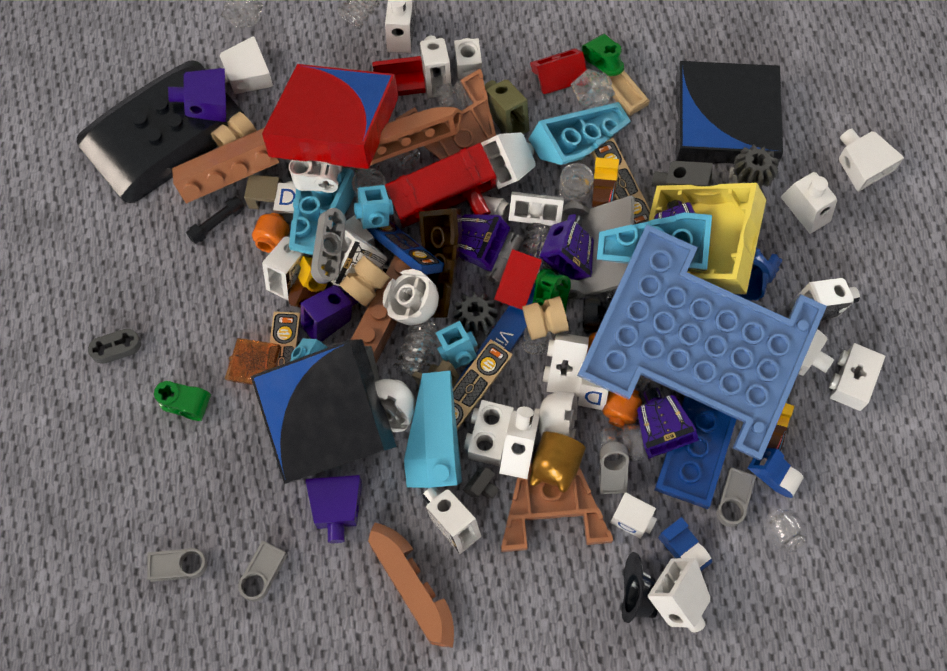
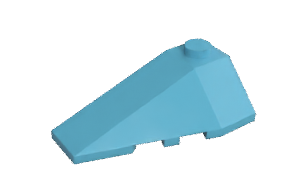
(578, 133)
(309, 206)
(694, 228)
(432, 444)

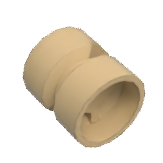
(237, 128)
(364, 281)
(545, 318)

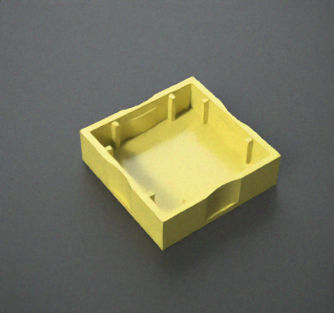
(735, 227)

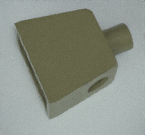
(507, 107)

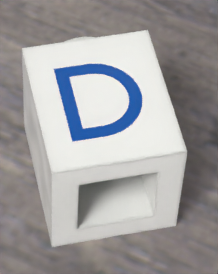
(284, 200)
(592, 395)
(634, 516)

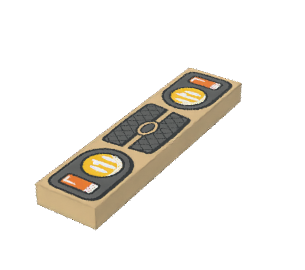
(626, 183)
(285, 333)
(478, 379)

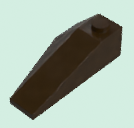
(442, 238)

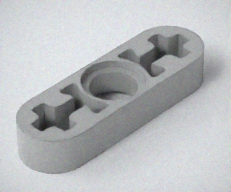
(320, 254)

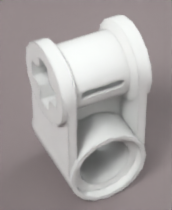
(314, 175)

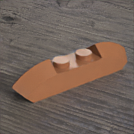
(417, 131)
(431, 616)

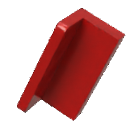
(559, 70)
(407, 73)
(518, 279)

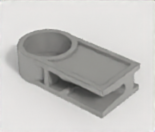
(613, 474)
(737, 490)
(264, 564)
(168, 565)

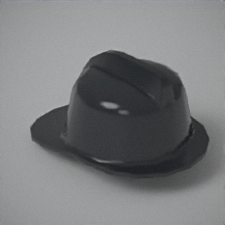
(636, 590)

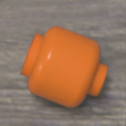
(270, 231)
(621, 410)

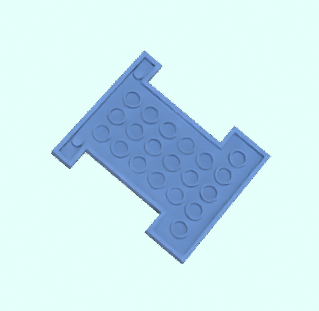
(700, 340)

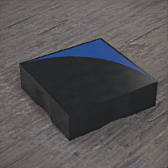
(726, 110)
(323, 410)

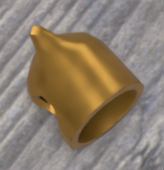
(556, 460)

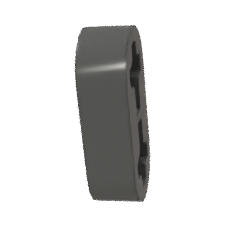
(114, 346)

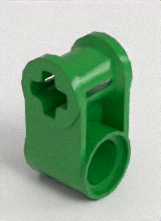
(604, 55)
(552, 287)
(187, 400)

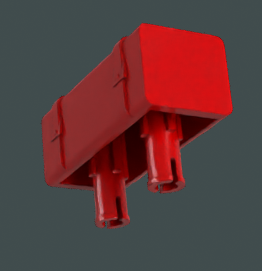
(444, 185)

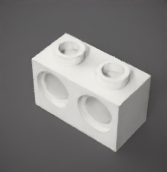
(485, 432)

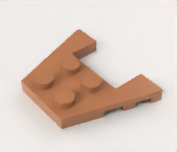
(475, 122)
(547, 502)

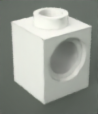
(464, 64)

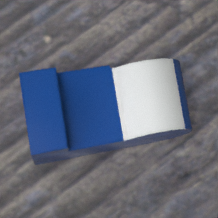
(777, 473)
(684, 544)

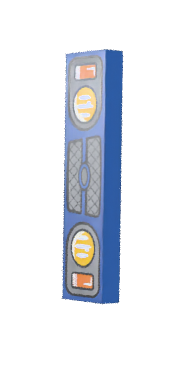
(407, 249)

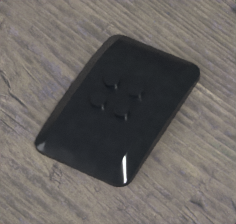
(149, 136)

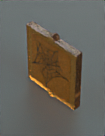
(250, 359)

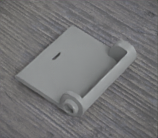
(605, 274)

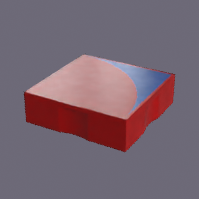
(331, 116)

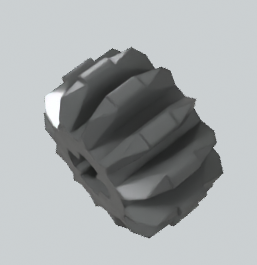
(756, 166)
(479, 304)

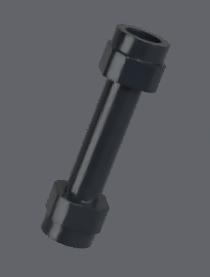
(197, 233)

